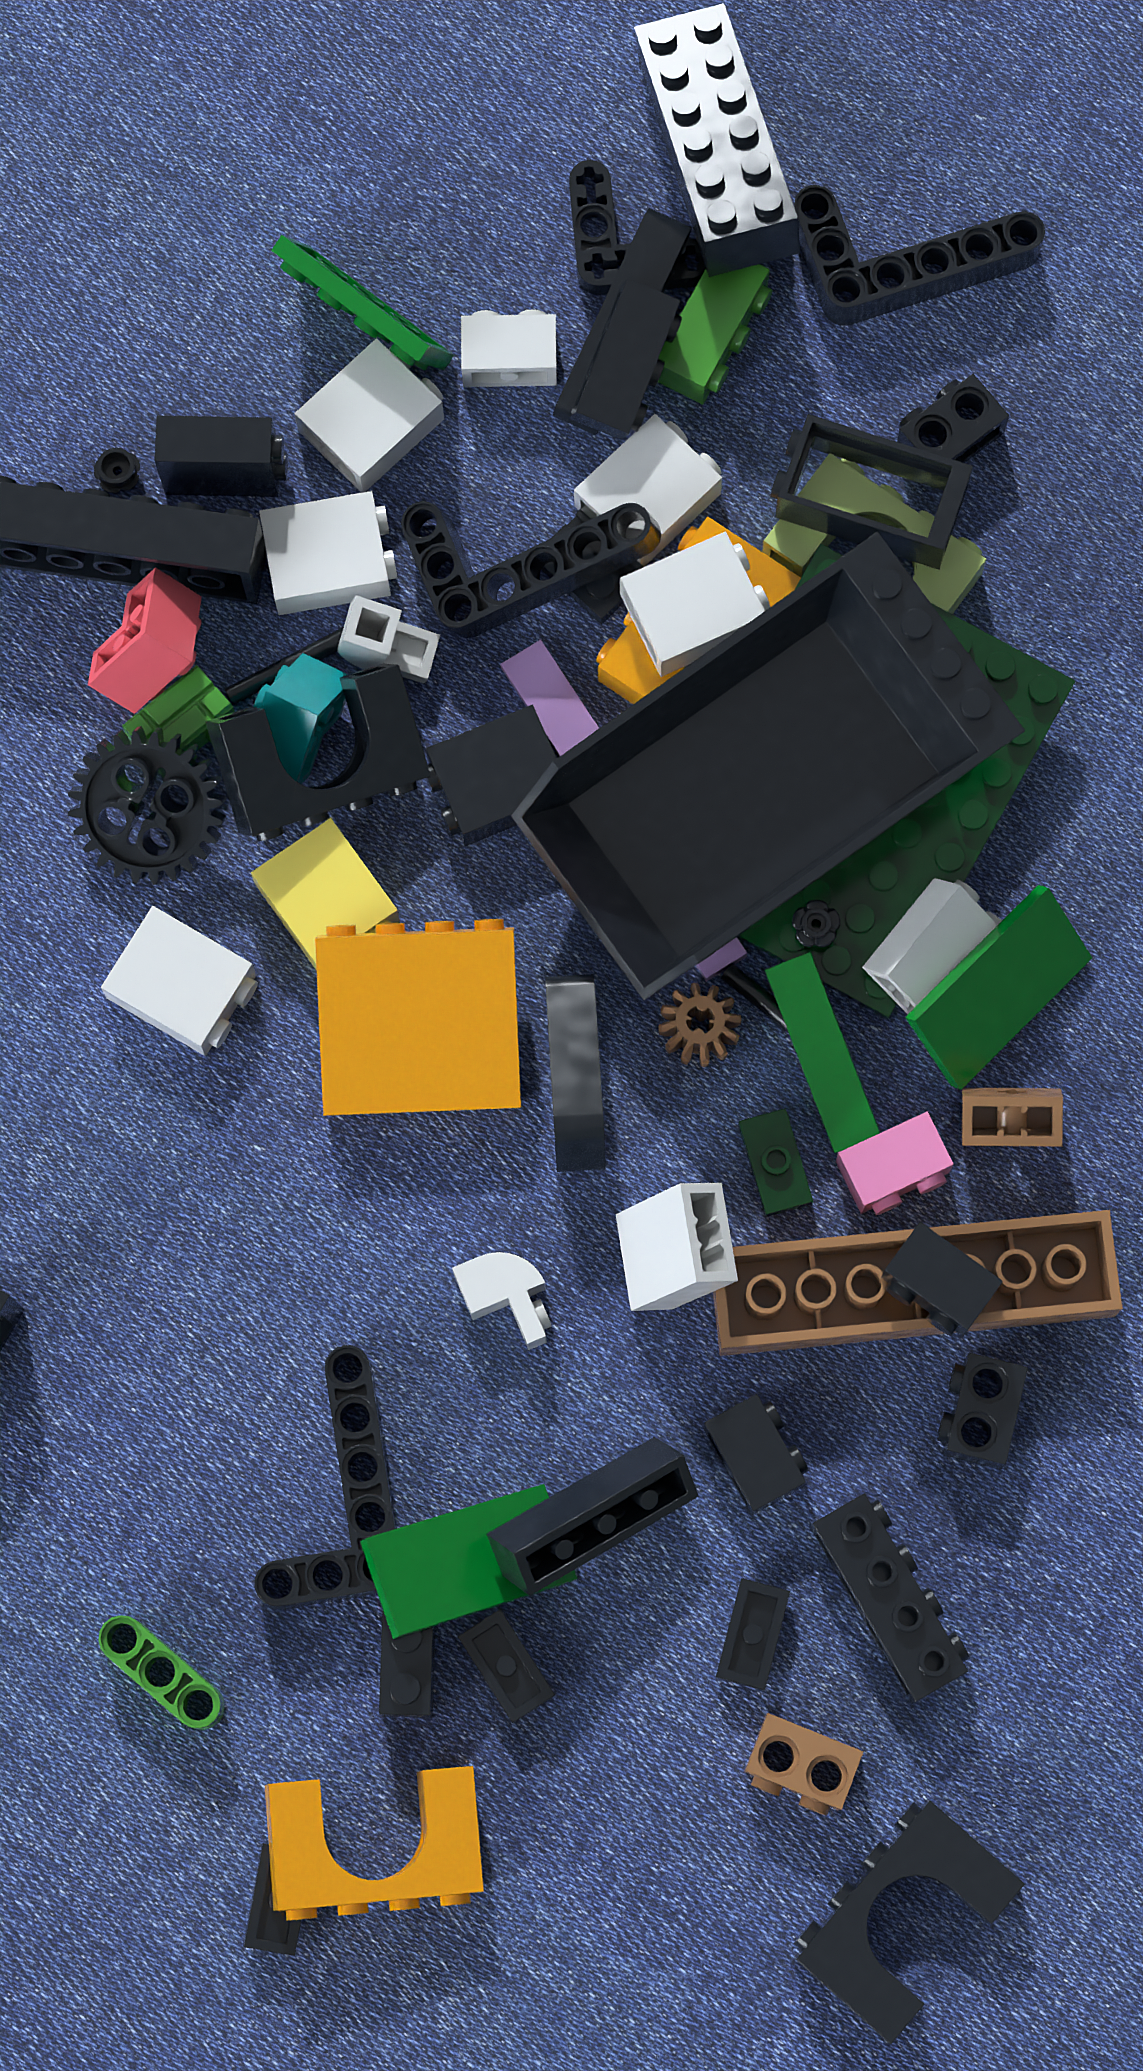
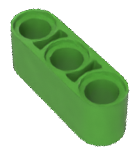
(140, 1660)

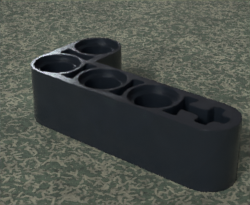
(575, 1073)

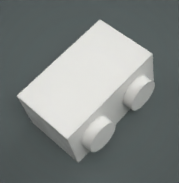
(508, 349)

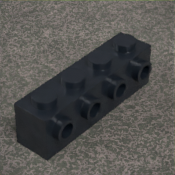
(592, 1515)
(889, 1598)

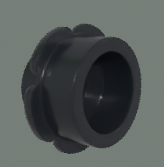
(113, 459)
(811, 936)

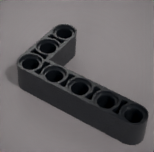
(907, 263)
(523, 568)
(356, 1495)

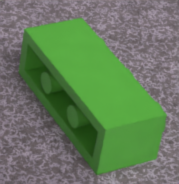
(712, 329)

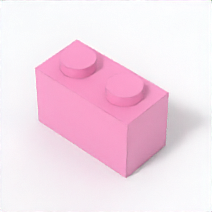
(895, 1164)

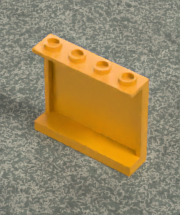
(418, 1018)

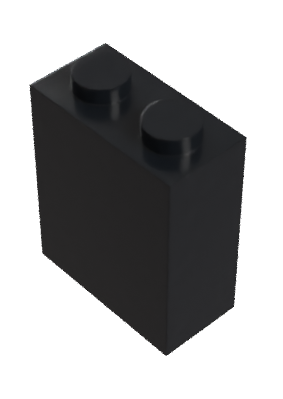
(219, 456)
(488, 773)

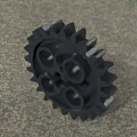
(185, 824)

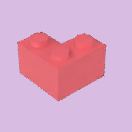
(150, 644)

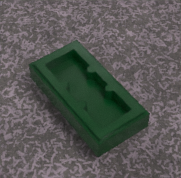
(775, 1162)

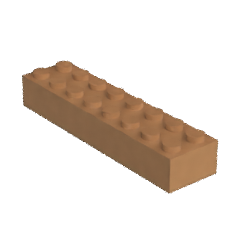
(835, 1292)

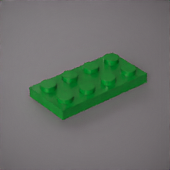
(372, 313)

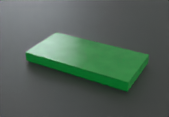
(999, 987)
(446, 1564)

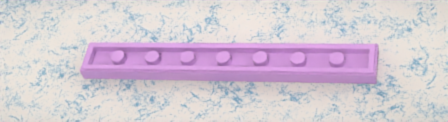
(566, 724)

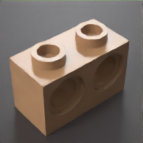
(806, 1750)

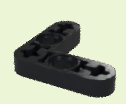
(605, 247)

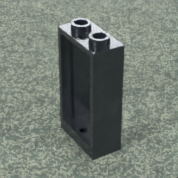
(882, 455)

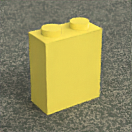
(322, 885)

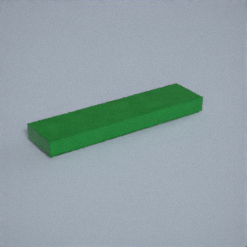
(822, 1052)

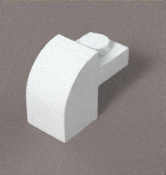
(377, 637)
(501, 1281)

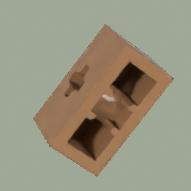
(1012, 1117)

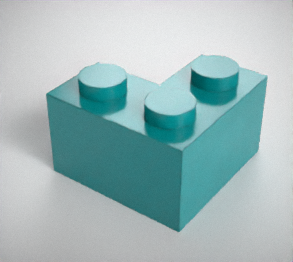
(301, 710)

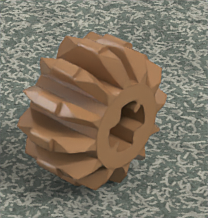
(701, 1008)

